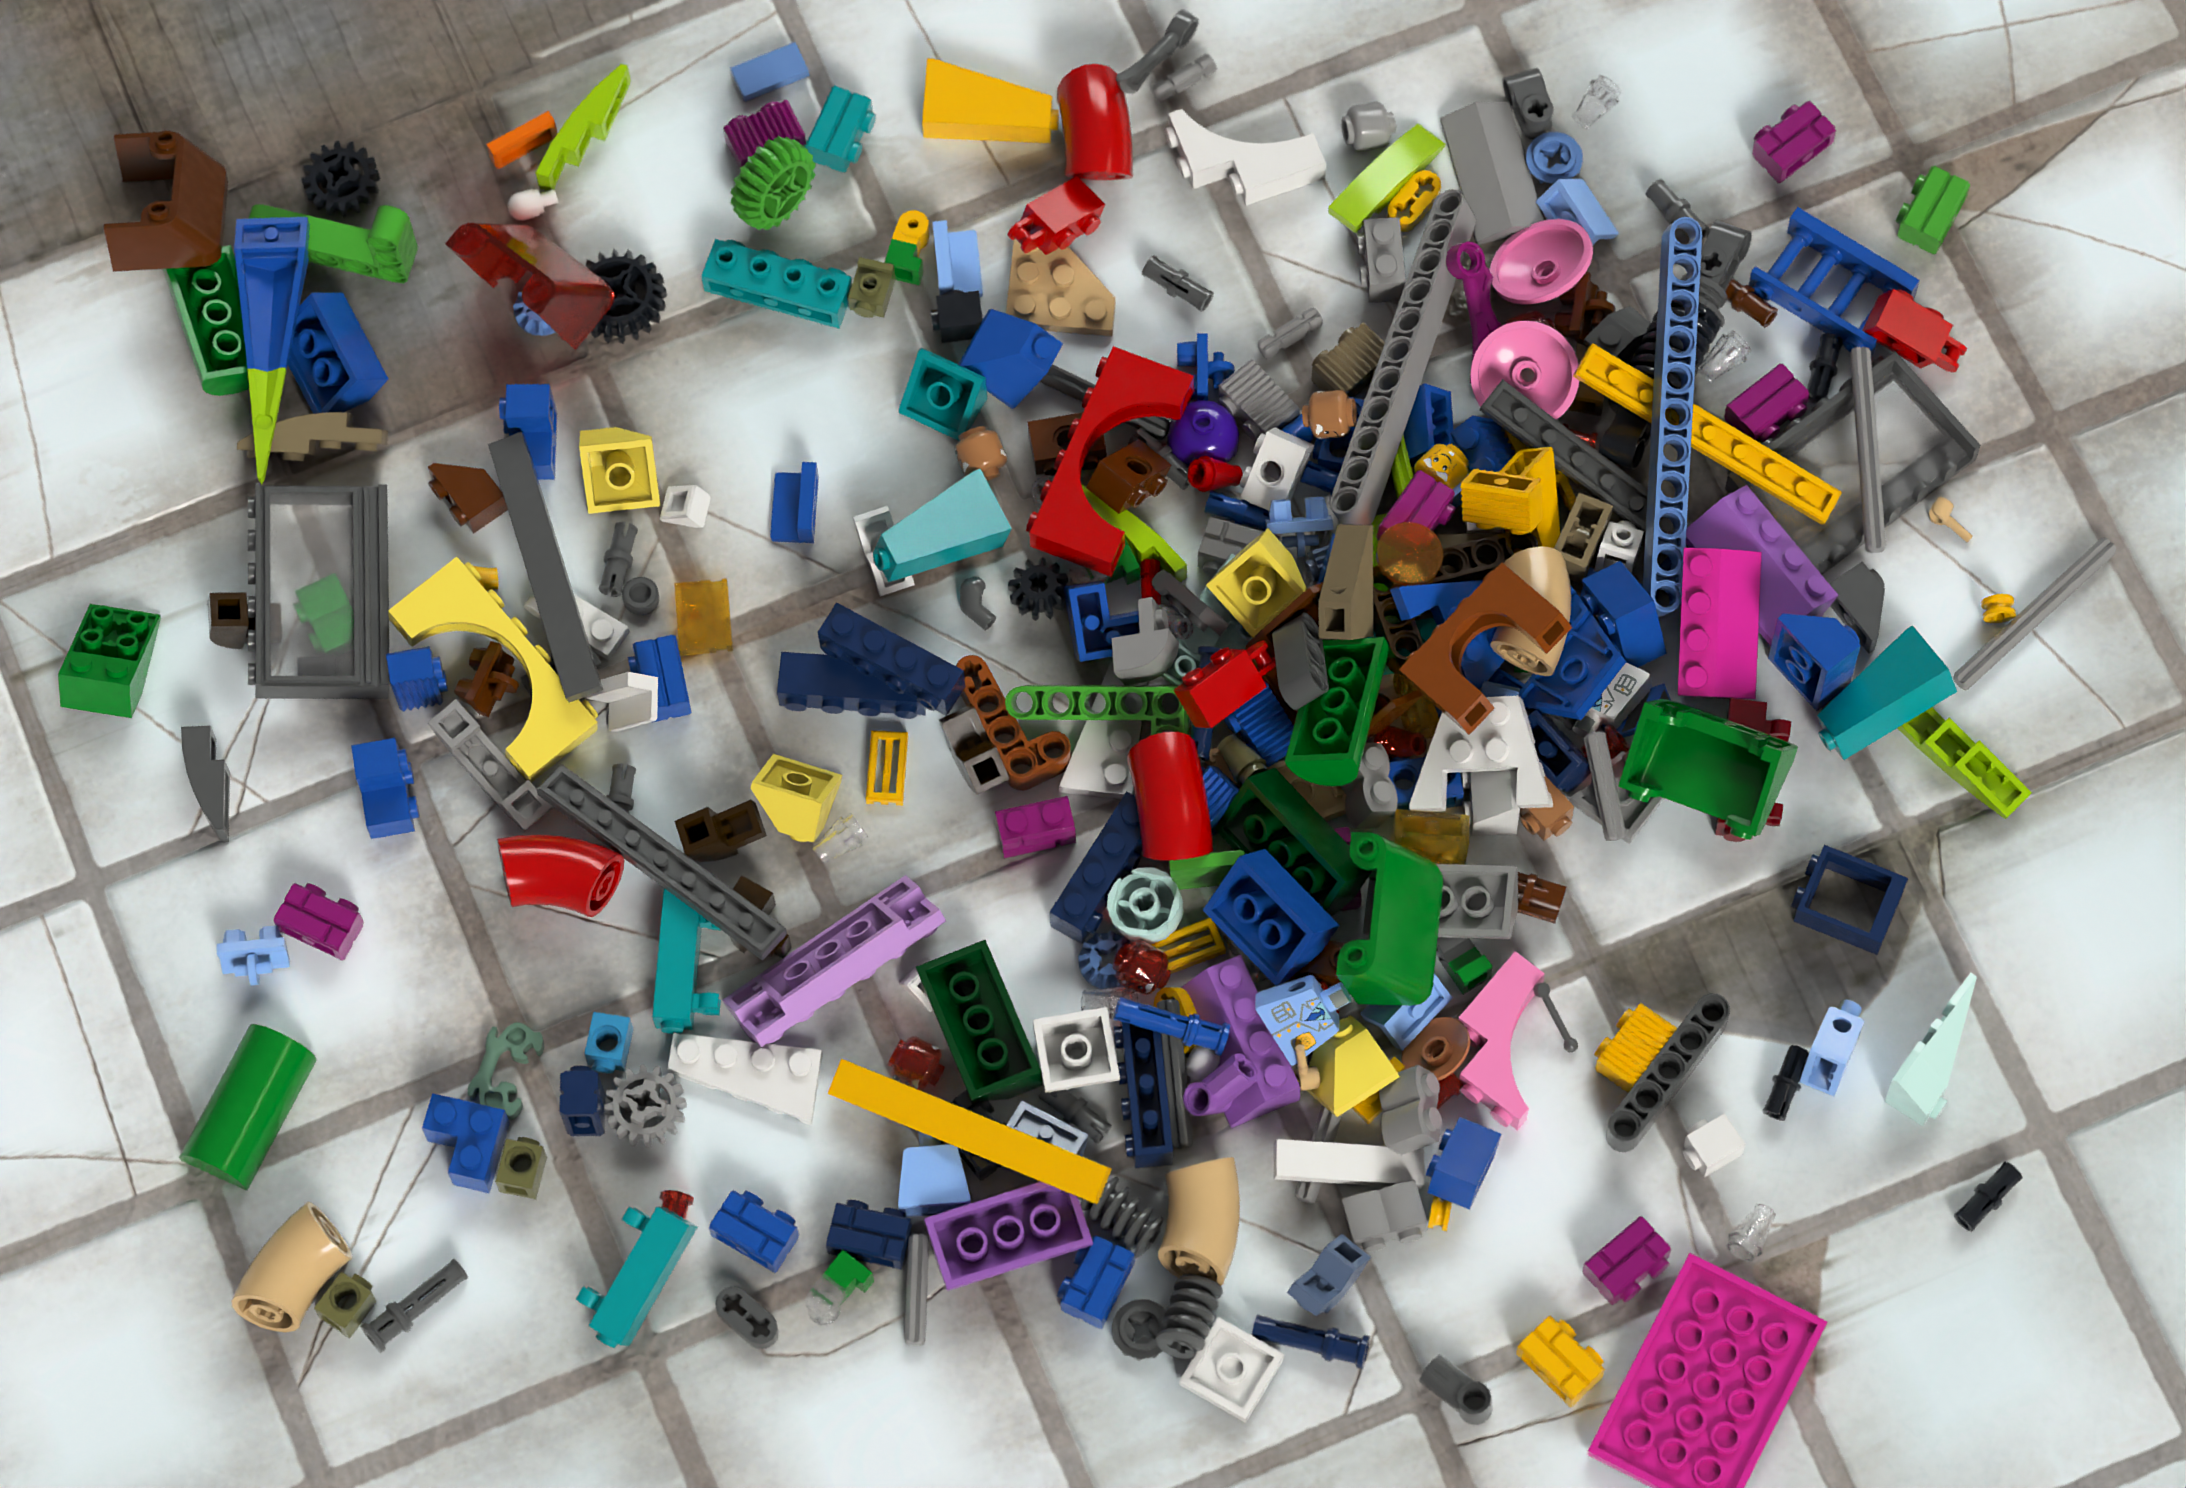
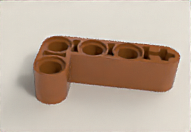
(1000, 721)

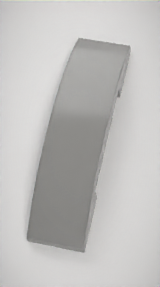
(488, 766)

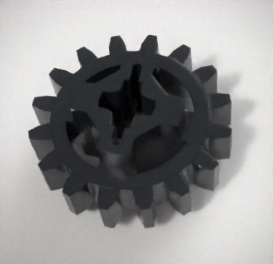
(335, 166)

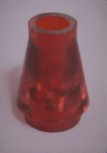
(1401, 742)

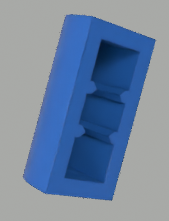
(1428, 422)

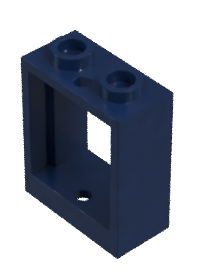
(1861, 871)

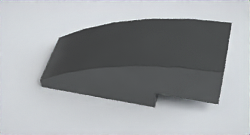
(207, 777)

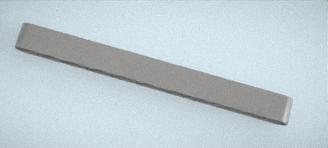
(1401, 363)

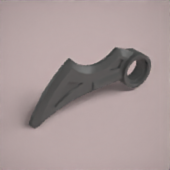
(1176, 36)

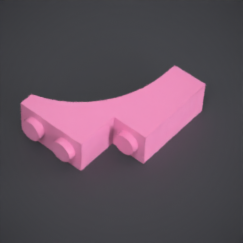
(1491, 1025)

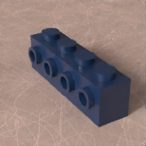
(891, 659)
(1109, 858)
(1147, 1096)

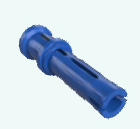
(1188, 1029)

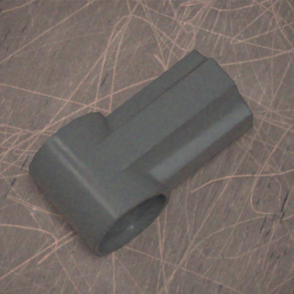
(1455, 1388)

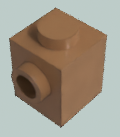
(1549, 819)

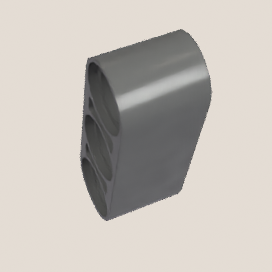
(1300, 661)

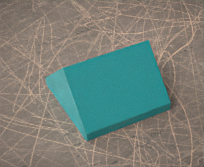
(943, 394)

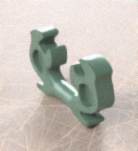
(516, 1039)

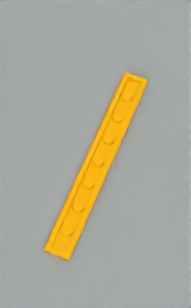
(1713, 437)
(969, 1131)

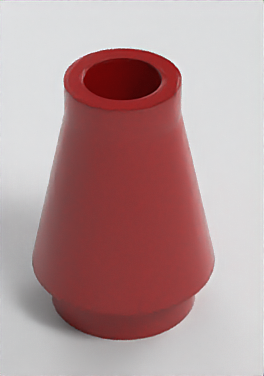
(1212, 474)

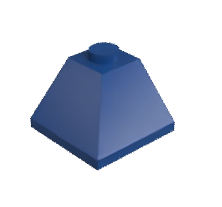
(1010, 355)

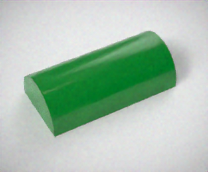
(212, 322)
(1335, 726)
(248, 1106)

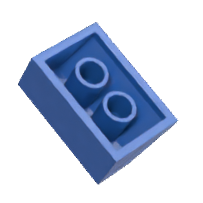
(333, 356)
(1815, 655)
(1270, 916)

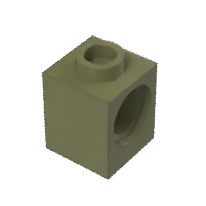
(521, 1183)
(348, 1319)

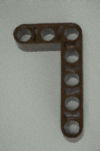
(1464, 560)

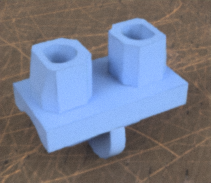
(1316, 519)
(253, 956)

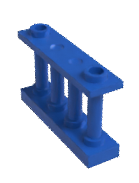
(1835, 250)

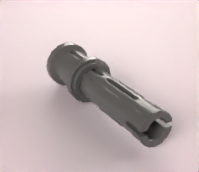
(395, 1312)

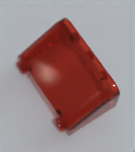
(561, 287)

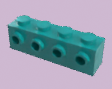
(777, 282)

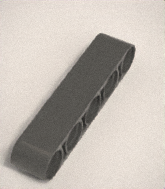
(1673, 1056)

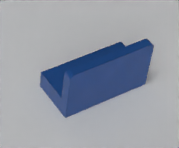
(795, 505)

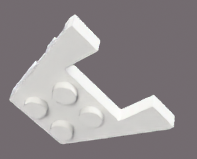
(1497, 744)

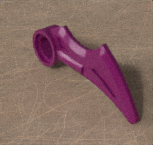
(1477, 288)

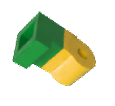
(907, 241)

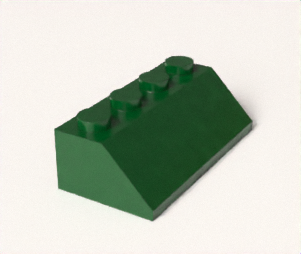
(1277, 818)
(980, 1024)

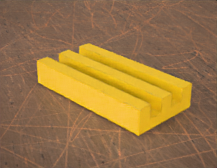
(886, 797)
(1198, 957)

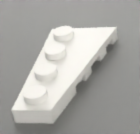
(1101, 753)
(769, 1075)

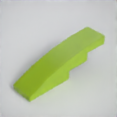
(590, 119)
(1385, 177)
(1140, 538)
(1966, 762)

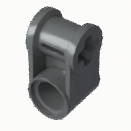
(1529, 102)

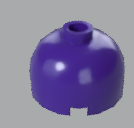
(1204, 431)

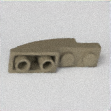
(299, 434)

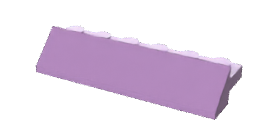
(833, 961)

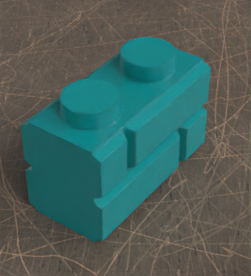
(840, 129)

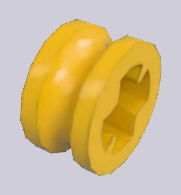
(1998, 608)
(1439, 1213)

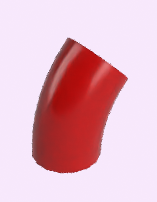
(1095, 124)
(1170, 797)
(559, 872)

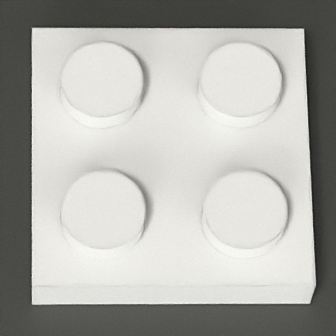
(1232, 1369)

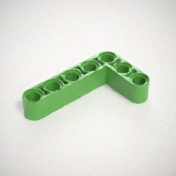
(381, 253)
(1114, 709)

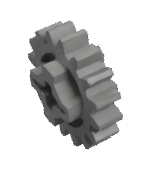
(641, 1120)

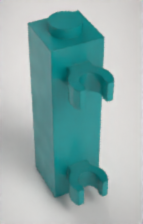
(678, 968)
(641, 1276)

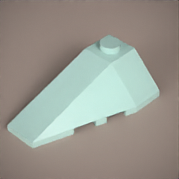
(1925, 1074)

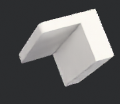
(630, 700)

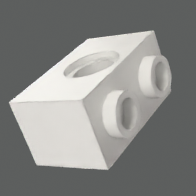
(1292, 457)

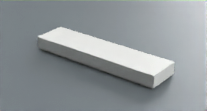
(1346, 1163)

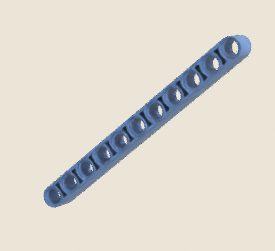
(1679, 400)

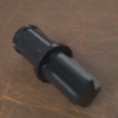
(1823, 367)
(1786, 1083)

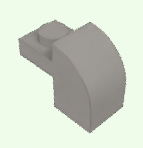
(1148, 653)

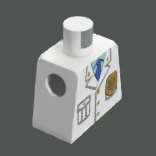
(1616, 701)

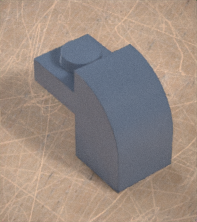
(1330, 1276)

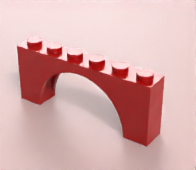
(1125, 391)

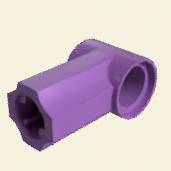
(1220, 1087)

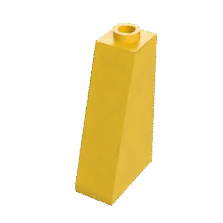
(983, 108)

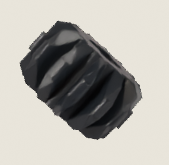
(1038, 576)

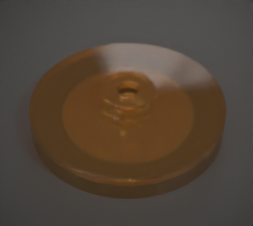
(1409, 554)

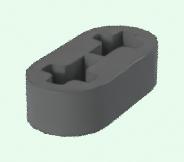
(741, 1324)

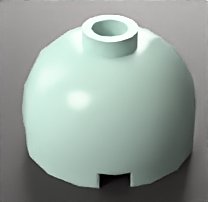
(1145, 905)

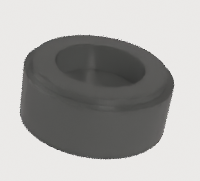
(640, 596)

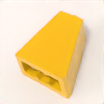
(1539, 464)

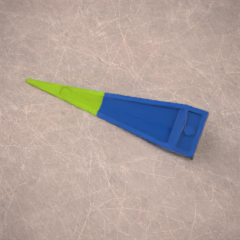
(271, 279)

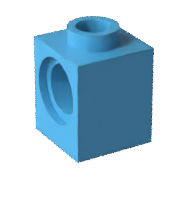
(606, 1027)

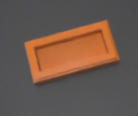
(522, 140)

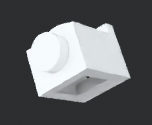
(1621, 541)

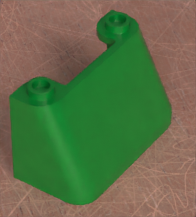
(1707, 765)
(1402, 947)

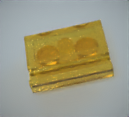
(703, 617)

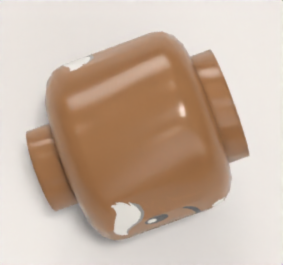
(1330, 414)
(981, 450)

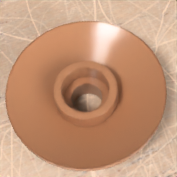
(1438, 1047)

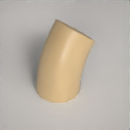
(1548, 575)
(1202, 1220)
(291, 1271)

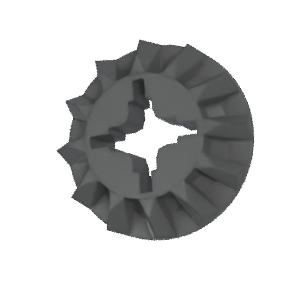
(1138, 1313)

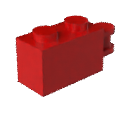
(1058, 217)
(1913, 331)
(1224, 684)

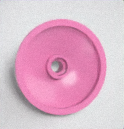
(1541, 262)
(1531, 346)

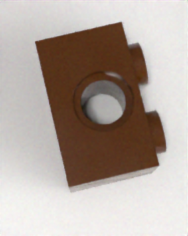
(1049, 434)
(1129, 476)

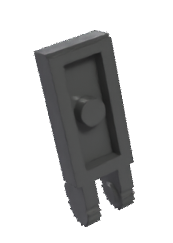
(1188, 602)

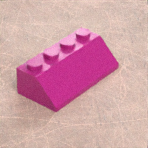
(1719, 623)

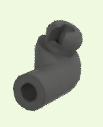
(971, 602)

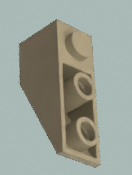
(1348, 585)

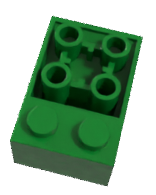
(108, 661)

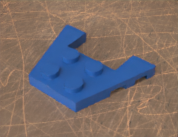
(1442, 599)
(1582, 673)

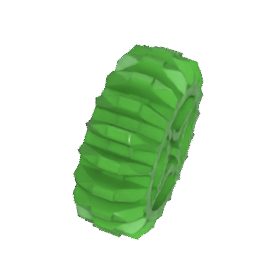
(772, 183)

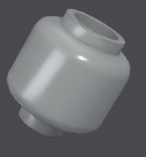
(1368, 126)

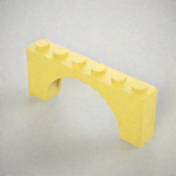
(458, 602)

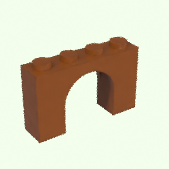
(1497, 602)

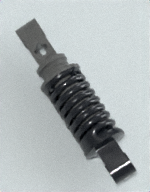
(1720, 257)

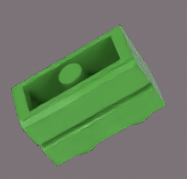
(1932, 210)

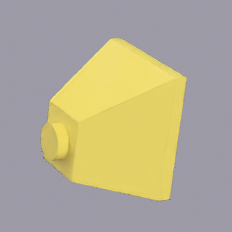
(618, 470)
(1258, 582)
(796, 796)
(1350, 1067)

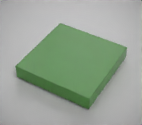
(1203, 870)

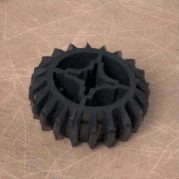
(636, 312)

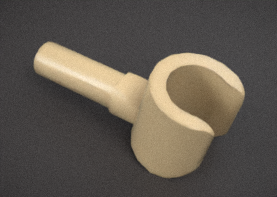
(1940, 515)
(1307, 1076)

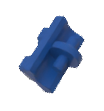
(1196, 354)

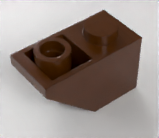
(470, 492)

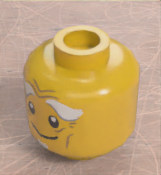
(1444, 464)

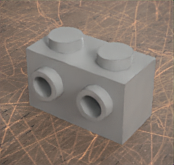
(1384, 259)

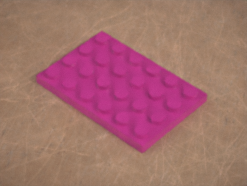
(1707, 1383)

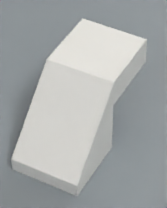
(869, 529)

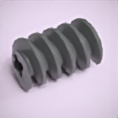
(1124, 1218)
(1188, 1316)

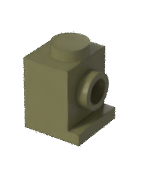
(874, 275)

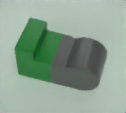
(1463, 962)

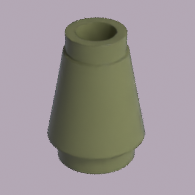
(1241, 759)

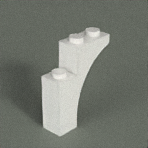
(1253, 168)

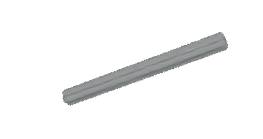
(1867, 450)
(2034, 613)

